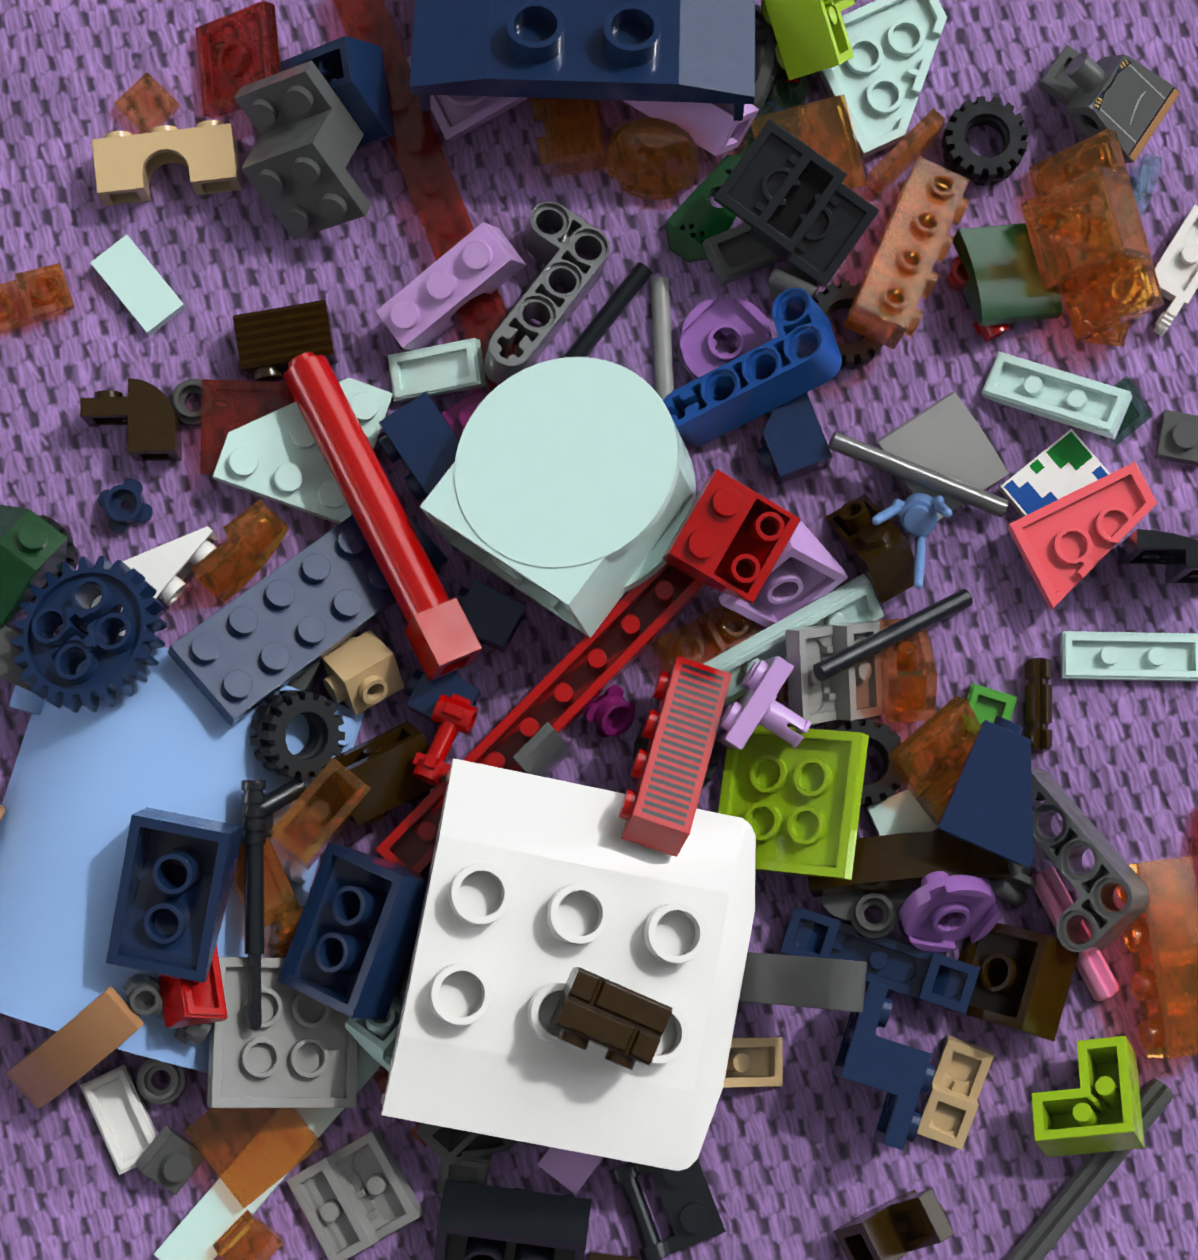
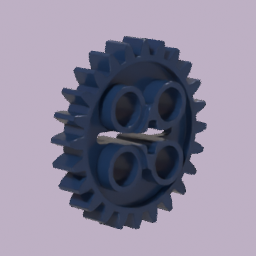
(88, 634)

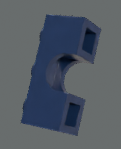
(494, 622)

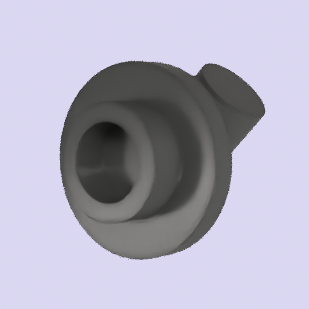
(790, 278)
(1014, 889)

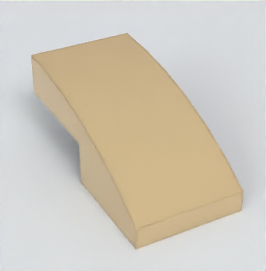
(955, 1092)

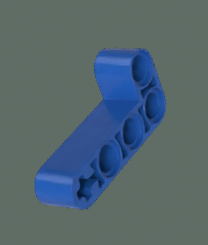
(763, 378)

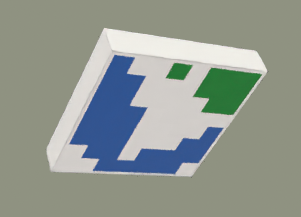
(1053, 474)

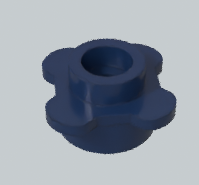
(113, 499)

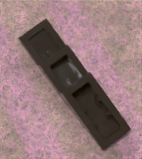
(906, 858)

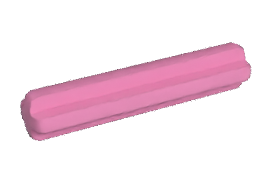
(1089, 964)

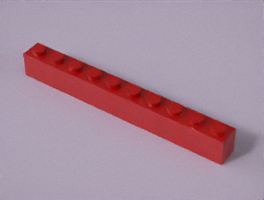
(557, 698)

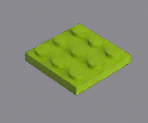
(799, 799)

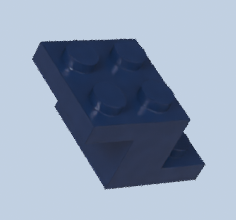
(885, 1066)

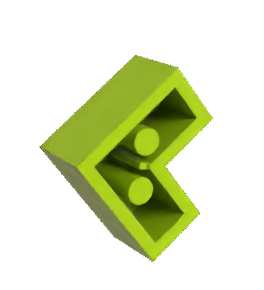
(808, 34)
(1100, 1113)

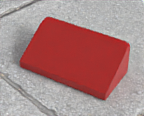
(191, 1001)

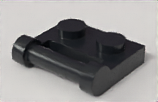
(685, 1202)

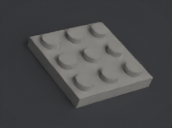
(295, 1057)

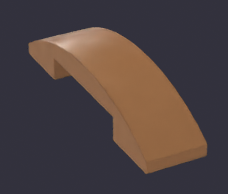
(75, 1048)

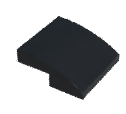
(1158, 547)

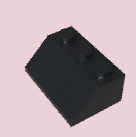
(509, 1224)

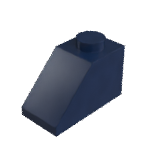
(793, 442)

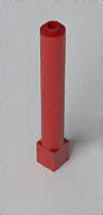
(435, 623)

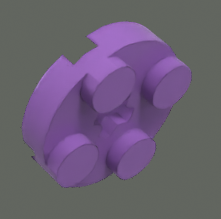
(724, 318)
(948, 911)

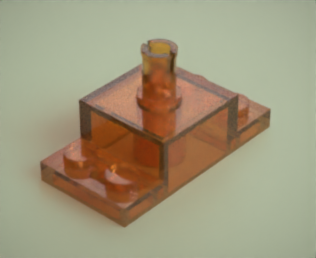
(1091, 236)

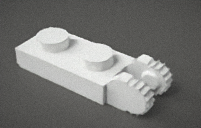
(1178, 270)

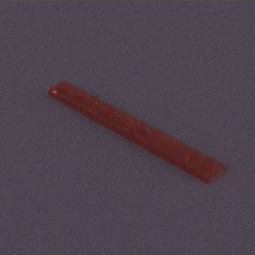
(423, 163)

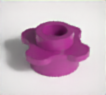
(611, 712)

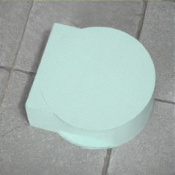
(567, 486)

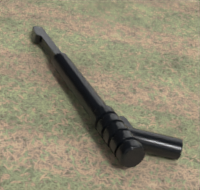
(257, 823)

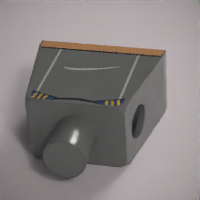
(1119, 97)

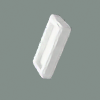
(120, 1116)

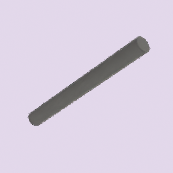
(918, 474)

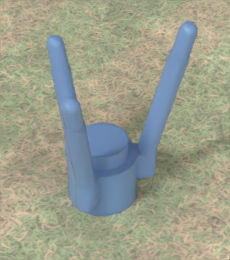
(918, 518)

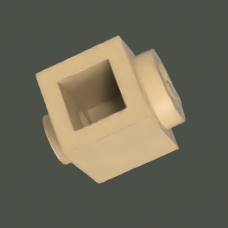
(361, 672)

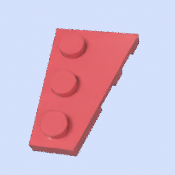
(1079, 529)

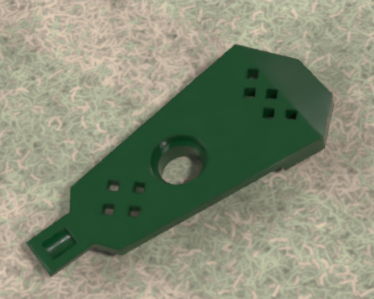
(701, 214)

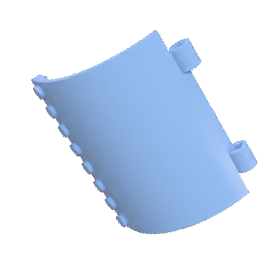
(71, 826)

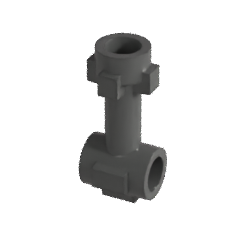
(145, 1000)

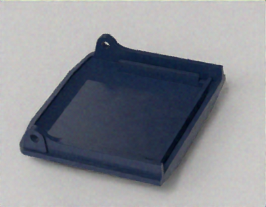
(586, 50)

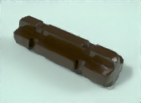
(1038, 703)

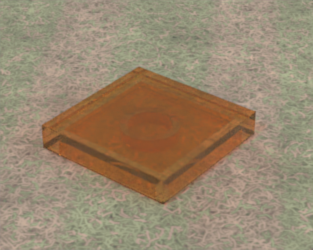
(252, 1146)

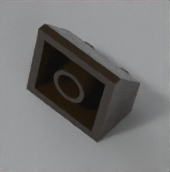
(1020, 979)

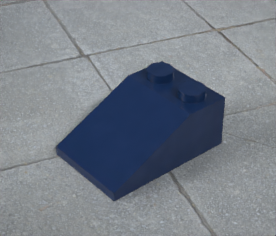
(173, 893)

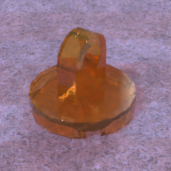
(652, 158)

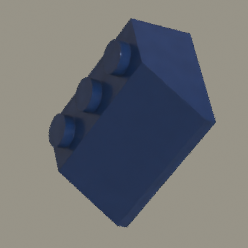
(355, 932)

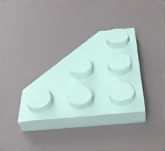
(889, 66)
(283, 462)

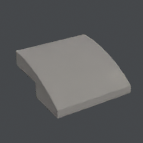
(948, 442)
(845, 696)
(355, 1196)

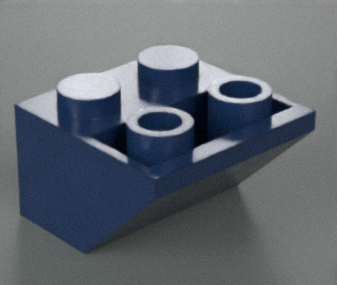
(358, 79)

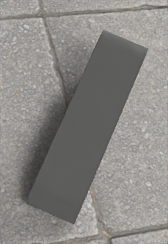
(540, 301)
(1094, 887)
(804, 982)

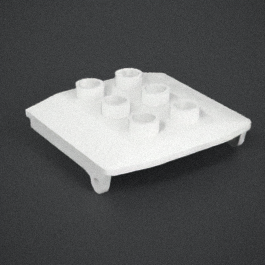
(515, 898)

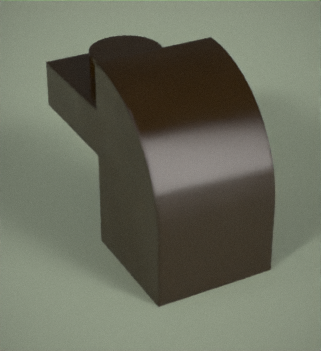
(150, 418)
(895, 1228)

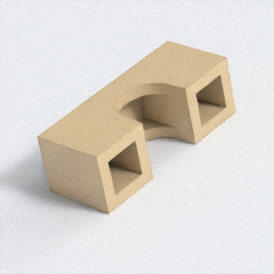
(127, 161)

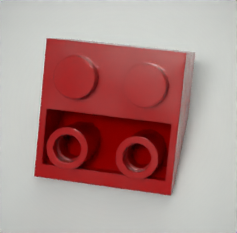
(731, 537)

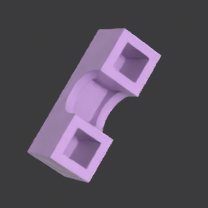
(468, 269)

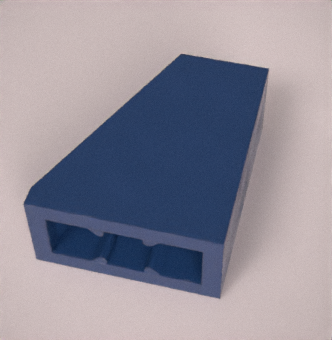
(994, 794)

